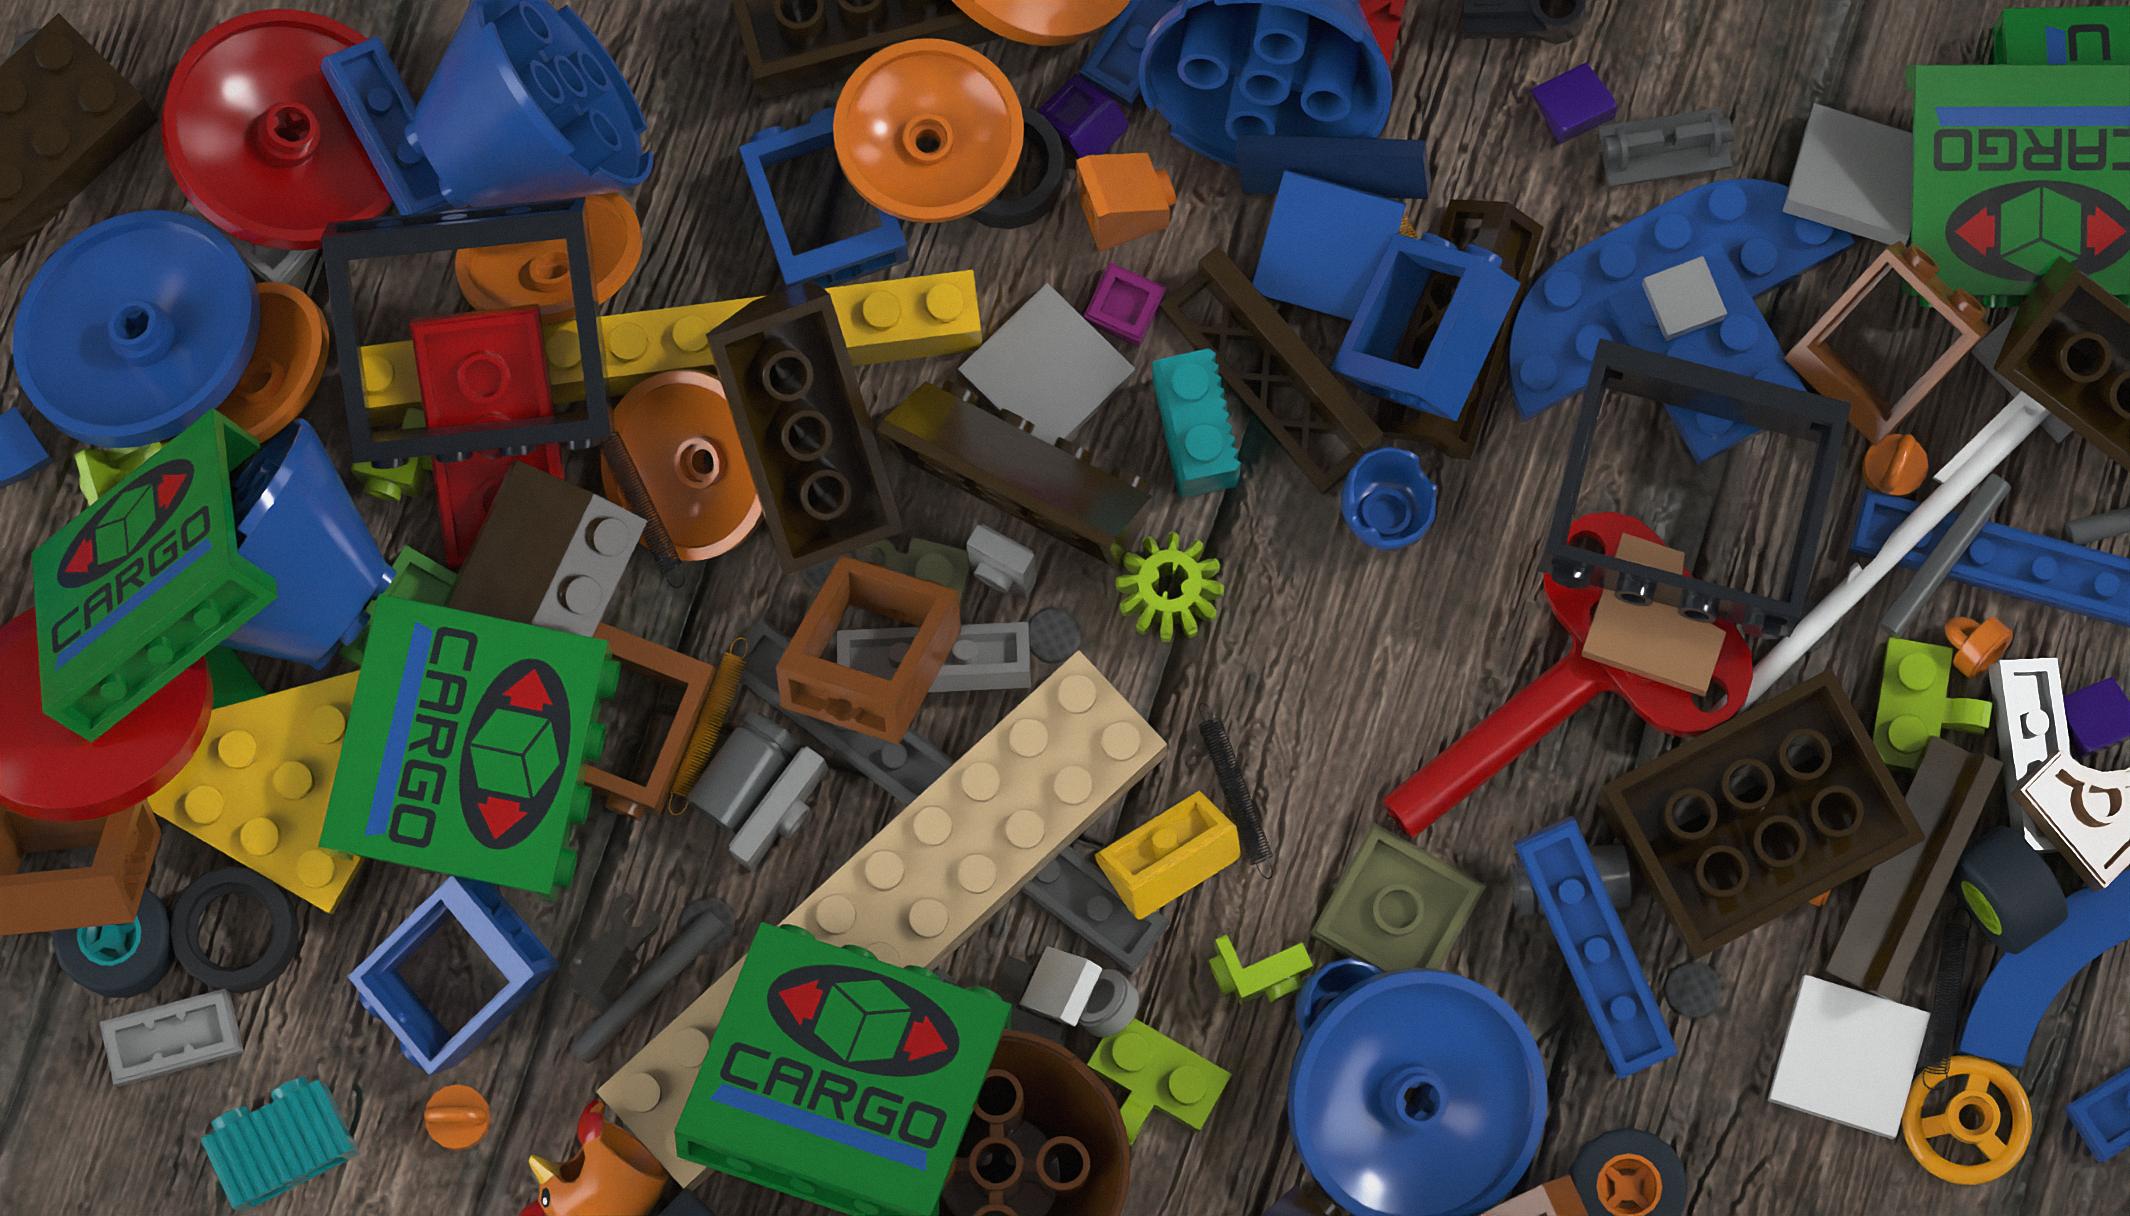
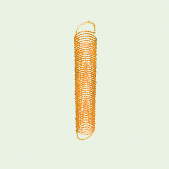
(698, 734)

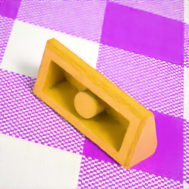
(1170, 854)

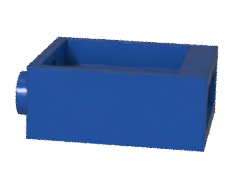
(834, 262)
(1460, 341)
(499, 934)

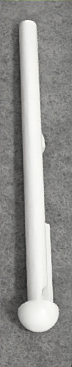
(1956, 481)

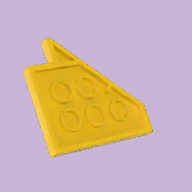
(266, 786)

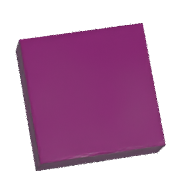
(1125, 304)

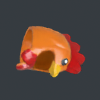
(606, 1177)

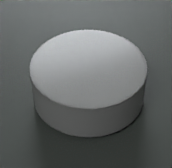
(1109, 1005)

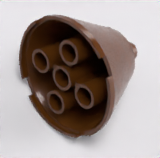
(1051, 1127)

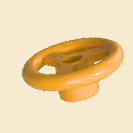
(2001, 1156)

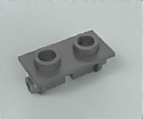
(1666, 147)

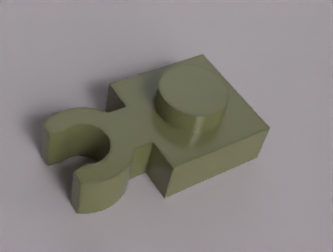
(928, 562)

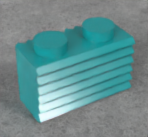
(1196, 423)
(278, 1144)

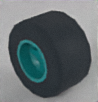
(131, 968)

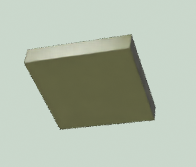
(1397, 905)

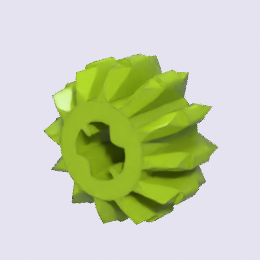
(1145, 583)

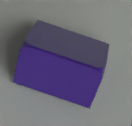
(1574, 103)
(1084, 118)
(2097, 717)

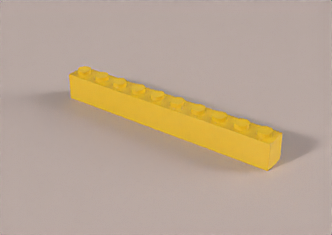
(876, 319)

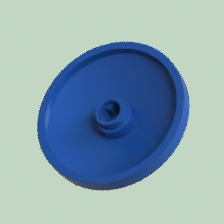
(136, 328)
(1473, 1106)

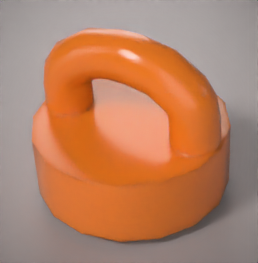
(1895, 466)
(1982, 648)
(457, 1117)

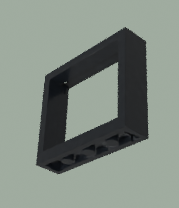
(455, 231)
(1722, 396)

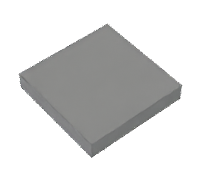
(1853, 176)
(1047, 367)

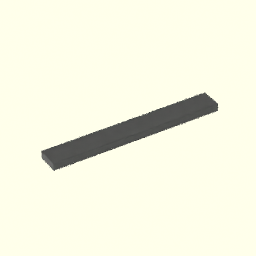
(1066, 887)

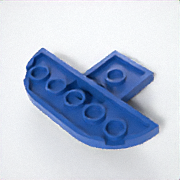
(1601, 295)

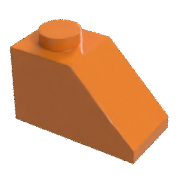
(1123, 197)

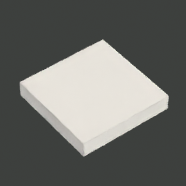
(1849, 1057)

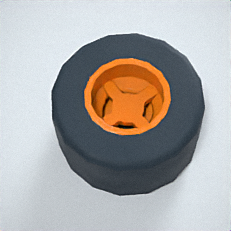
(1639, 1169)

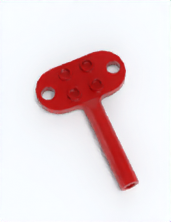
(1563, 692)

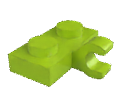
(1915, 703)
(1158, 1076)

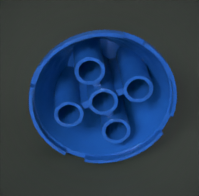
(1264, 72)
(528, 110)
(310, 537)

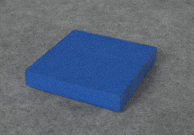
(1325, 244)

